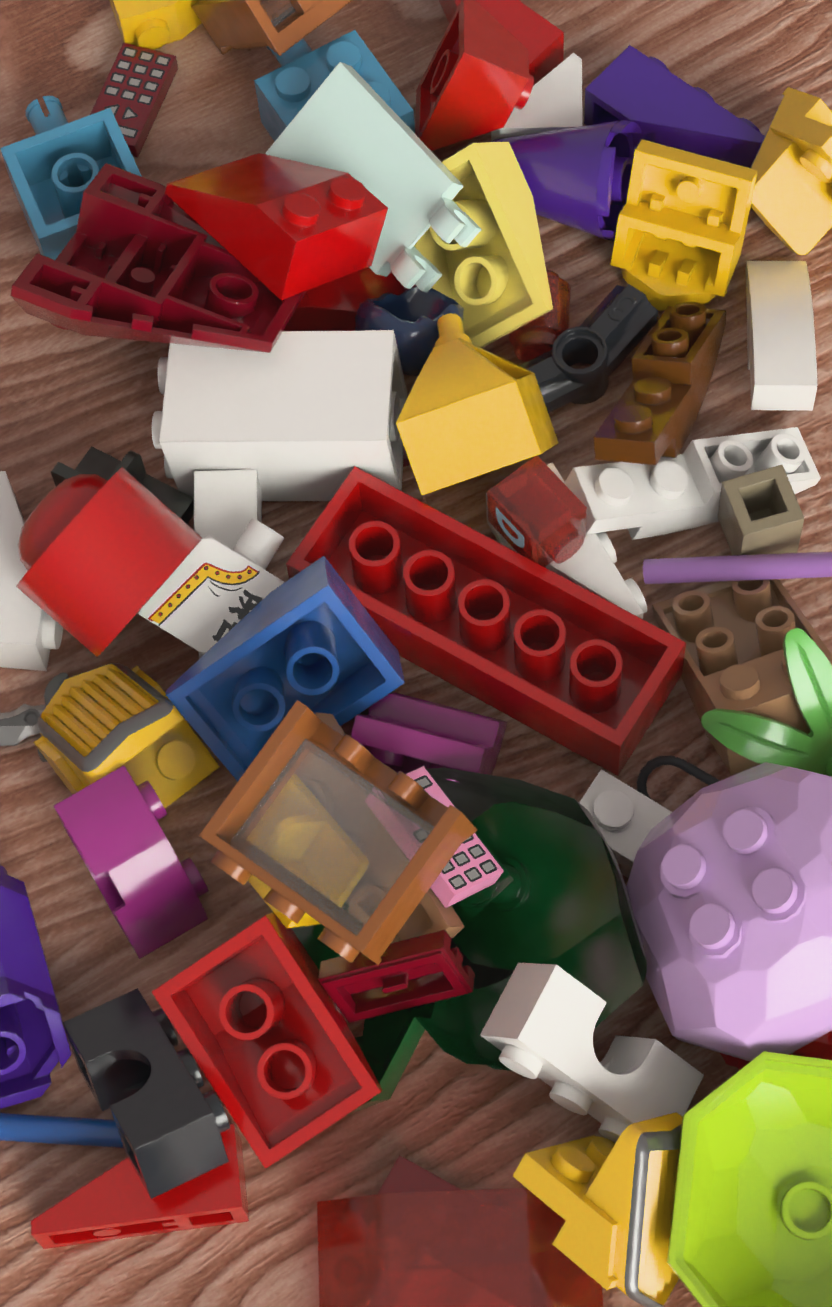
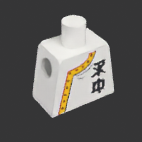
(215, 587)

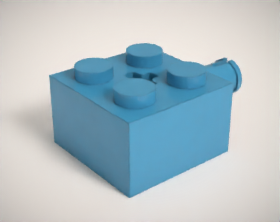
(302, 72)
(58, 166)

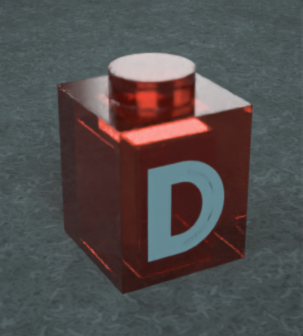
(538, 514)

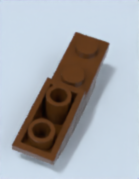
(667, 387)

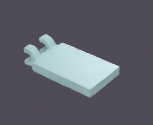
(357, 133)

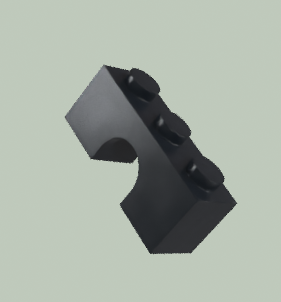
(151, 1091)

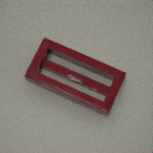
(408, 976)

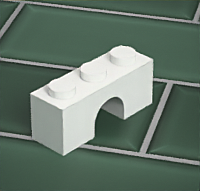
(547, 1033)

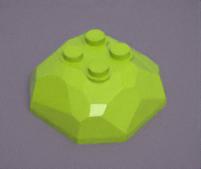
(757, 1188)

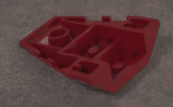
(150, 275)

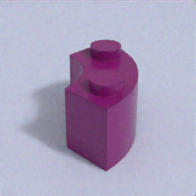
(133, 861)

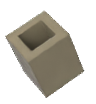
(760, 513)

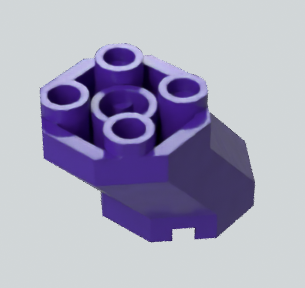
(29, 1010)

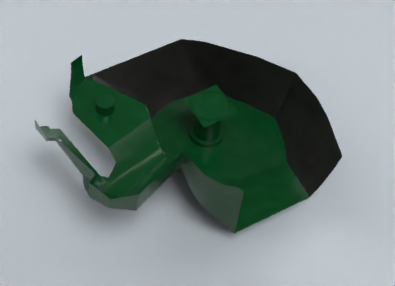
(551, 905)

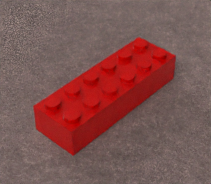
(496, 621)

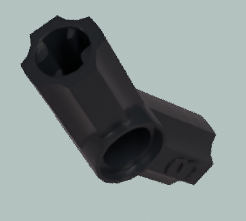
(600, 340)

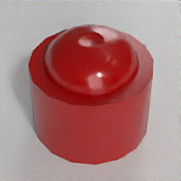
(100, 553)

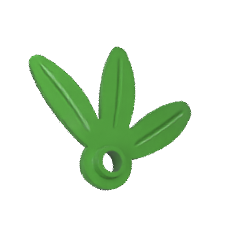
(774, 741)

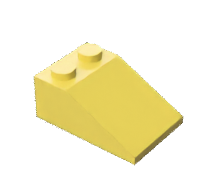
(503, 269)

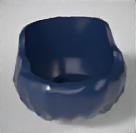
(413, 319)

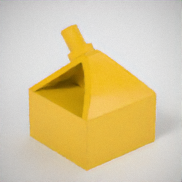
(470, 413)

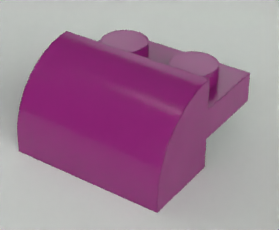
(420, 733)

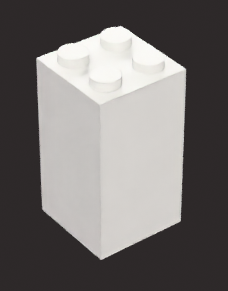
(288, 413)

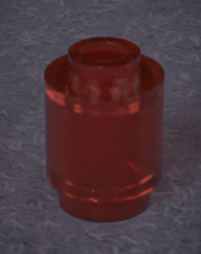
(542, 332)

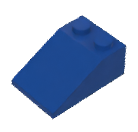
(297, 644)

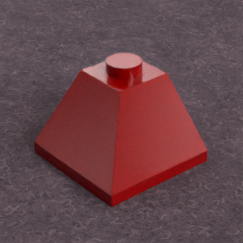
(471, 80)

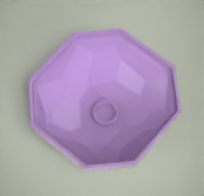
(741, 912)

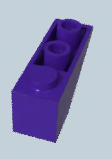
(668, 110)

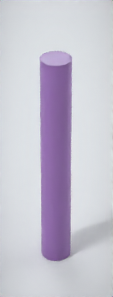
(737, 568)

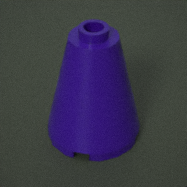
(579, 173)

